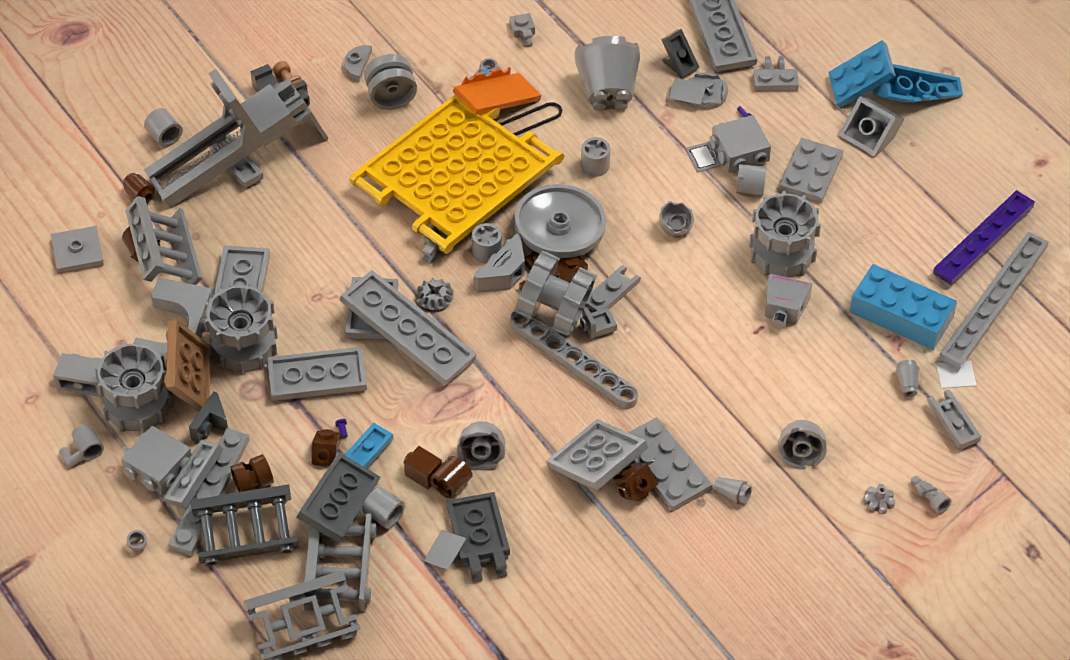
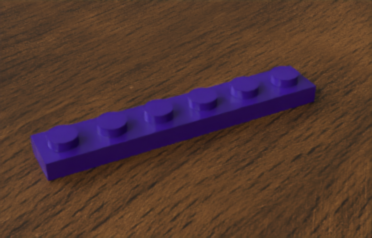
(983, 237)

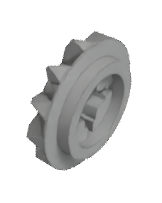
(433, 301)

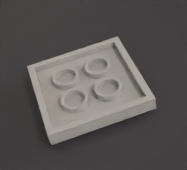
(597, 454)

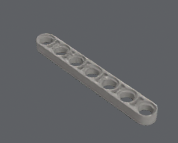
(578, 367)

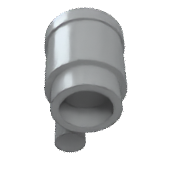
(86, 442)

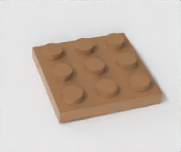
(187, 365)

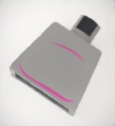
(786, 299)

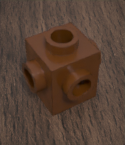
(635, 481)

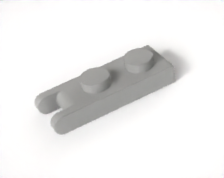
(611, 290)
(955, 421)

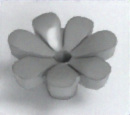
(879, 498)

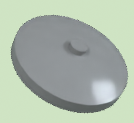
(560, 220)

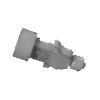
(938, 501)

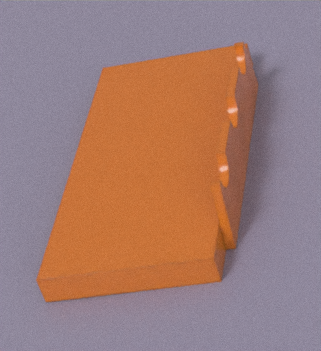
(495, 90)

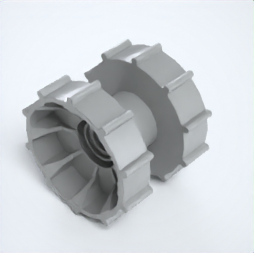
(784, 235)
(558, 294)
(241, 328)
(133, 387)

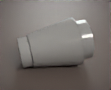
(908, 377)
(735, 490)

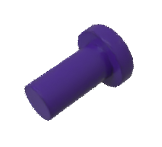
(342, 428)

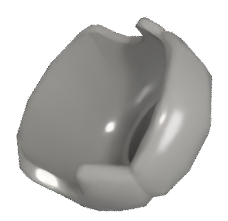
(676, 218)

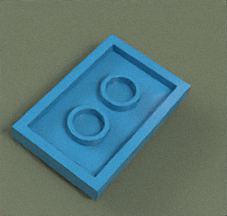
(861, 74)

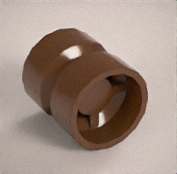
(253, 474)

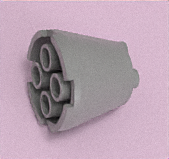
(608, 70)

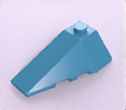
(919, 85)

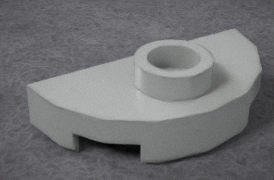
(356, 61)

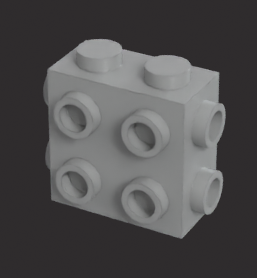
(740, 143)
(155, 460)

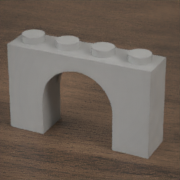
(181, 299)

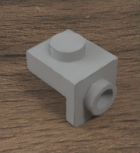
(597, 322)

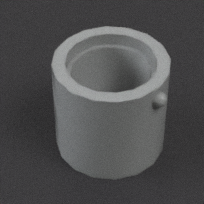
(163, 127)
(595, 156)
(751, 179)
(485, 241)
(384, 507)

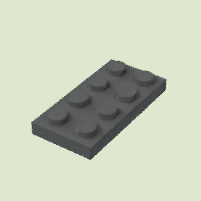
(338, 497)

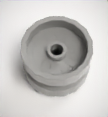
(390, 81)

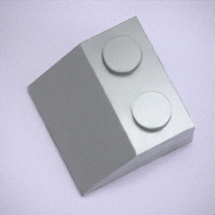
(871, 126)

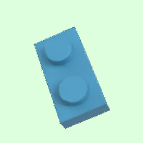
(370, 445)

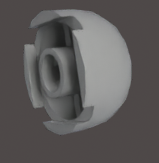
(802, 444)
(481, 445)

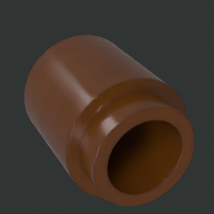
(136, 186)

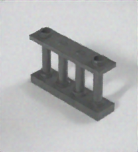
(252, 501)

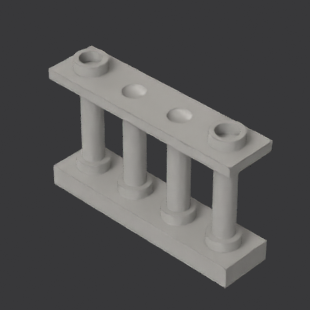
(149, 252)
(318, 550)

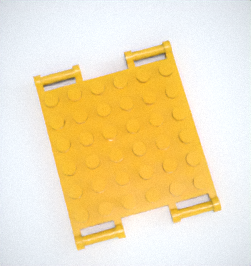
(455, 170)

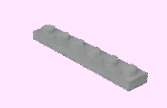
(190, 528)

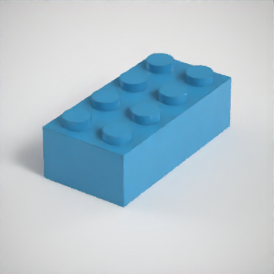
(903, 306)

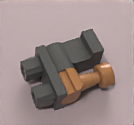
(263, 76)

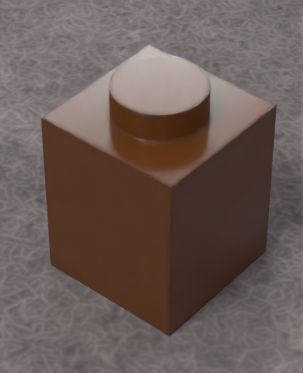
(421, 465)

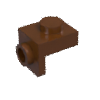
(325, 447)

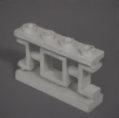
(296, 597)

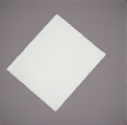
(953, 377)

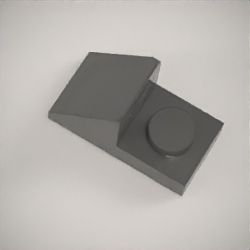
(680, 55)
(209, 415)

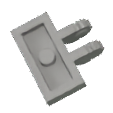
(775, 79)

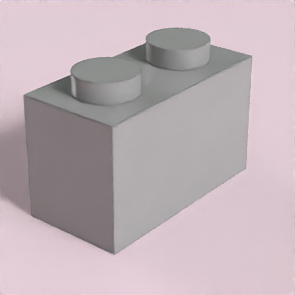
(77, 374)

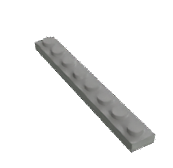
(993, 300)

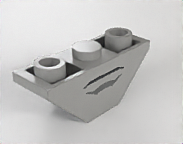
(503, 267)

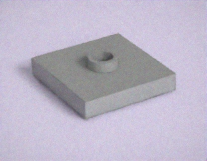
(77, 249)

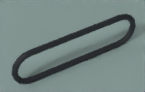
(533, 110)

